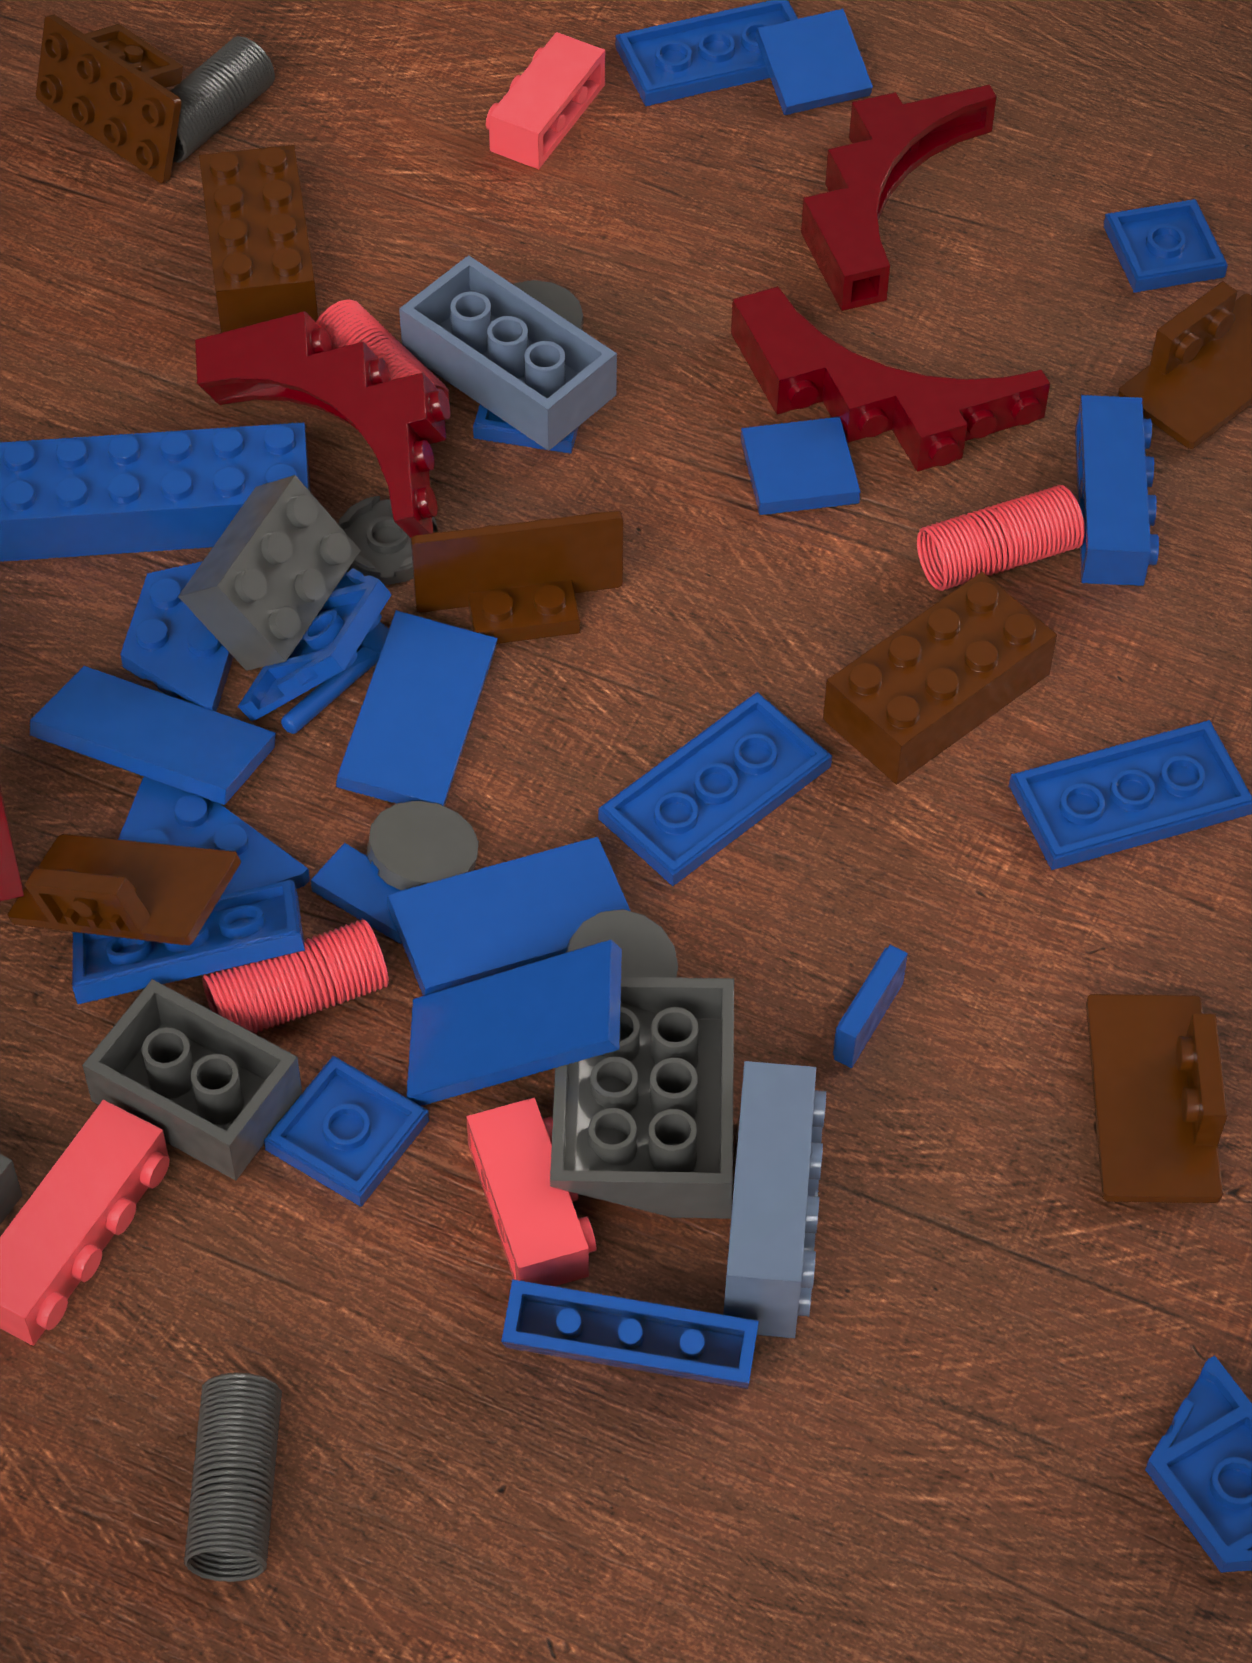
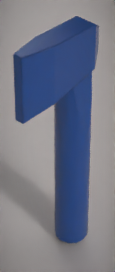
(330, 689)

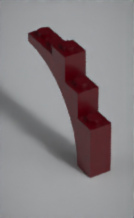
(860, 177)
(296, 364)
(925, 412)

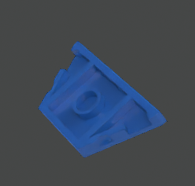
(172, 644)
(325, 647)
(185, 819)
(1207, 1467)

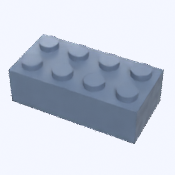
(509, 352)
(775, 1197)

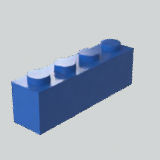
(1114, 490)
(630, 1334)

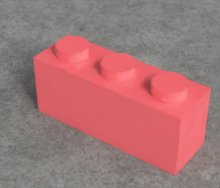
(546, 100)
(534, 1221)

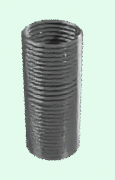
(220, 92)
(233, 1470)

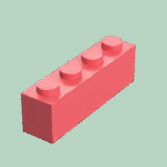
(74, 1216)

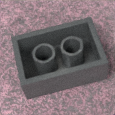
(270, 573)
(194, 1078)

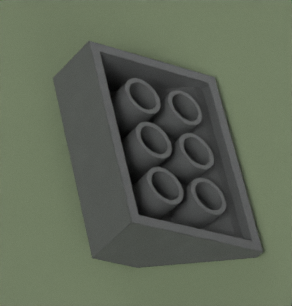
(658, 1113)

